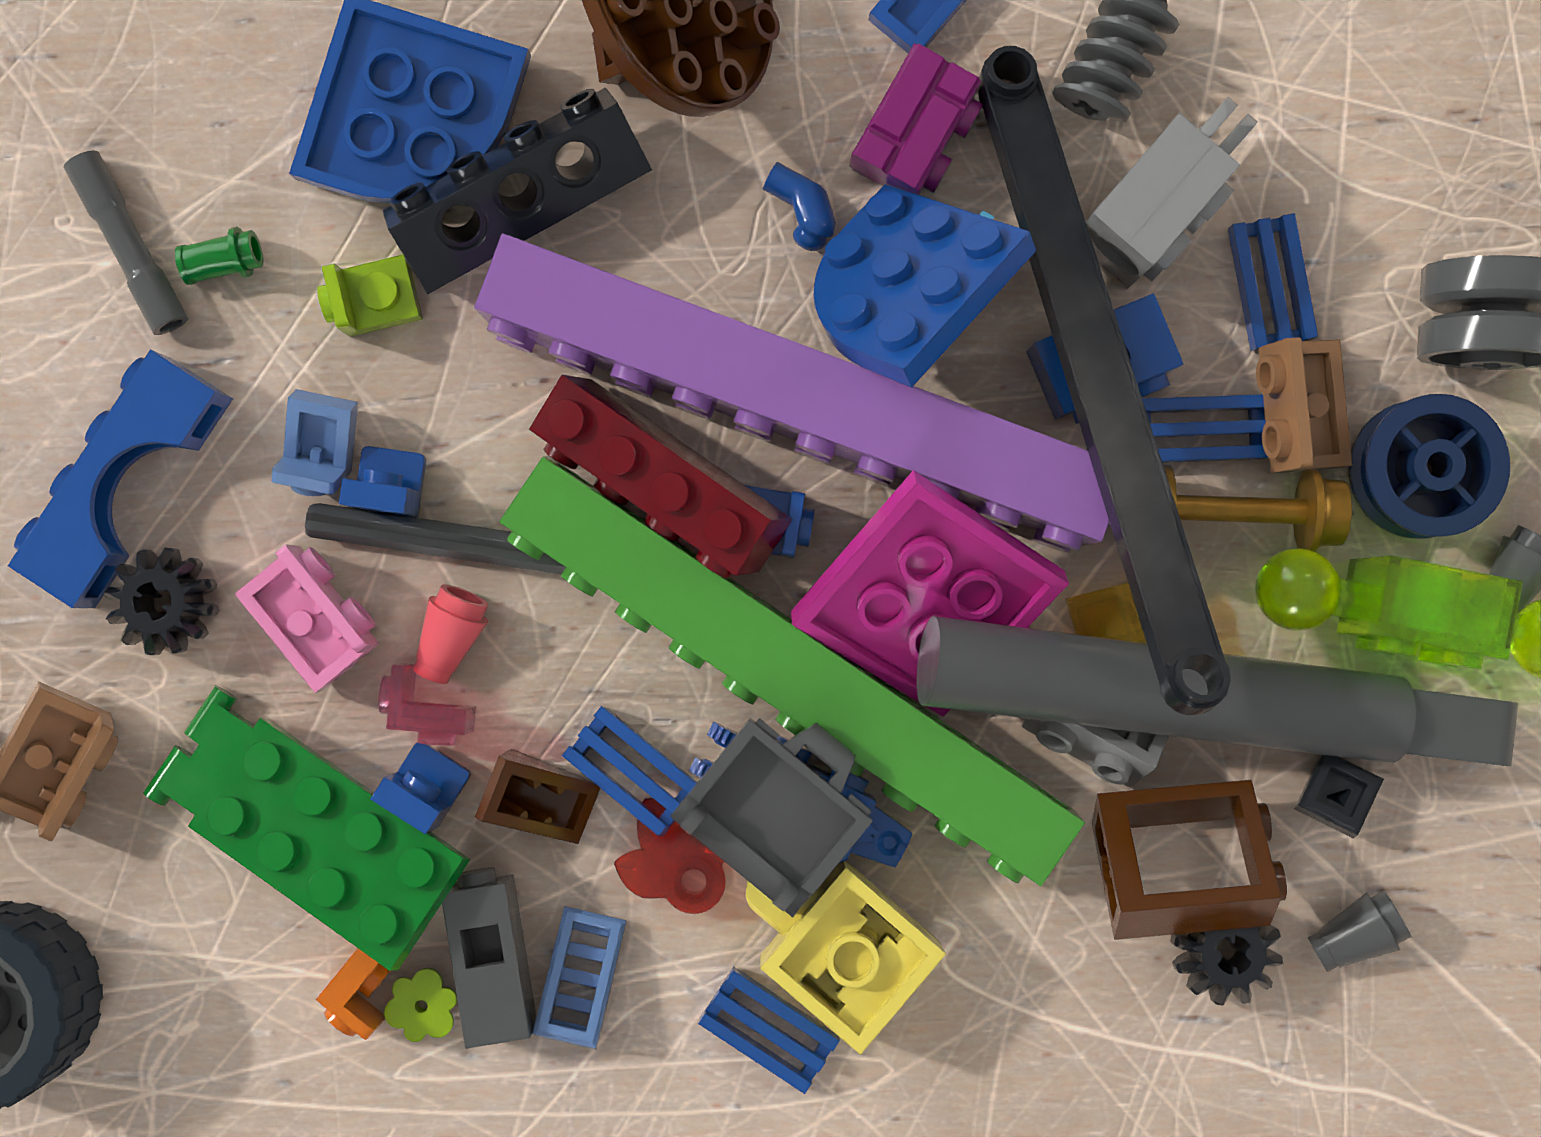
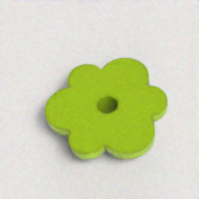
(406, 1013)

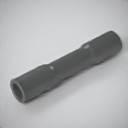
(108, 208)

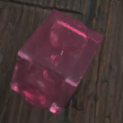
(433, 721)

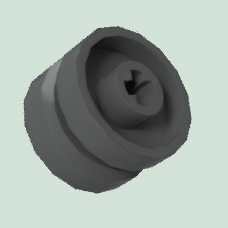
(1487, 313)

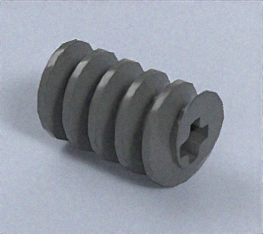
(1112, 55)

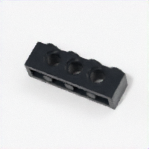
(552, 194)

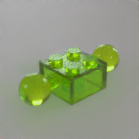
(1405, 607)

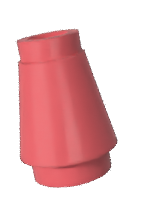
(448, 632)

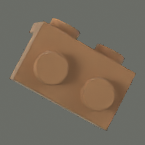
(1304, 405)
(52, 757)

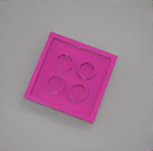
(920, 561)

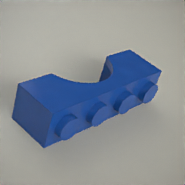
(74, 541)

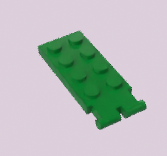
(308, 830)

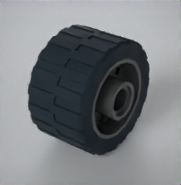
(45, 998)

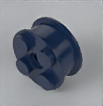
(1466, 460)

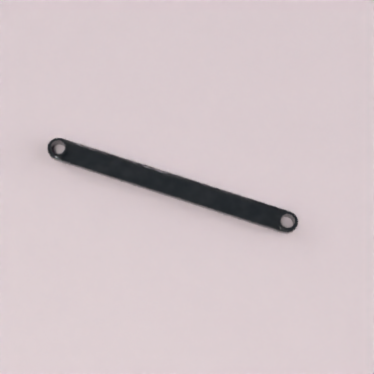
(1102, 385)

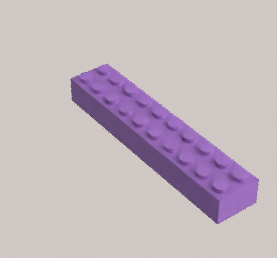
(790, 390)

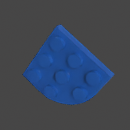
(404, 101)
(911, 280)

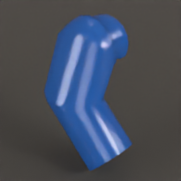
(809, 203)

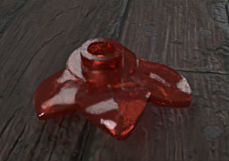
(661, 862)

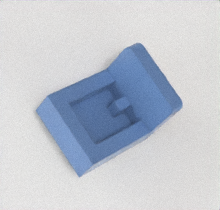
(317, 443)

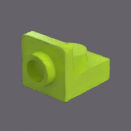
(369, 296)

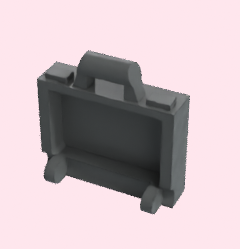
(776, 813)

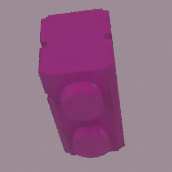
(916, 122)

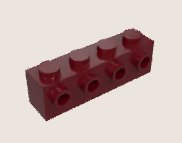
(659, 475)

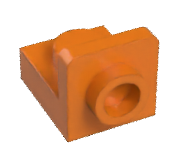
(343, 1004)

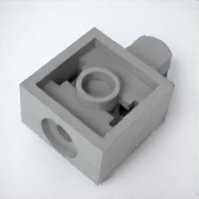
(1167, 190)

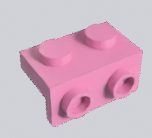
(308, 616)

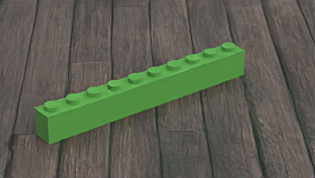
(793, 672)

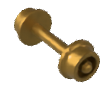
(1318, 512)

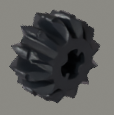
(138, 596)
(1221, 976)

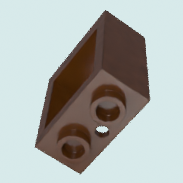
(1194, 910)

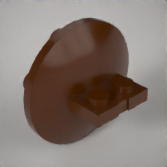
(684, 52)

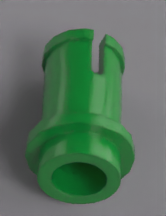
(220, 256)

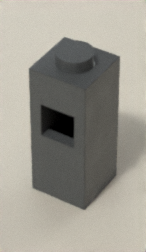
(489, 959)

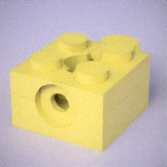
(847, 954)

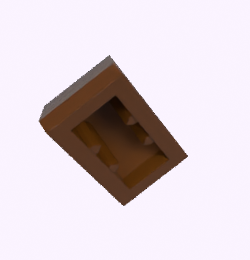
(537, 798)

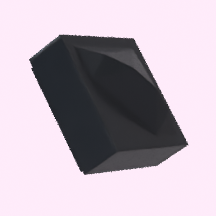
(1339, 794)

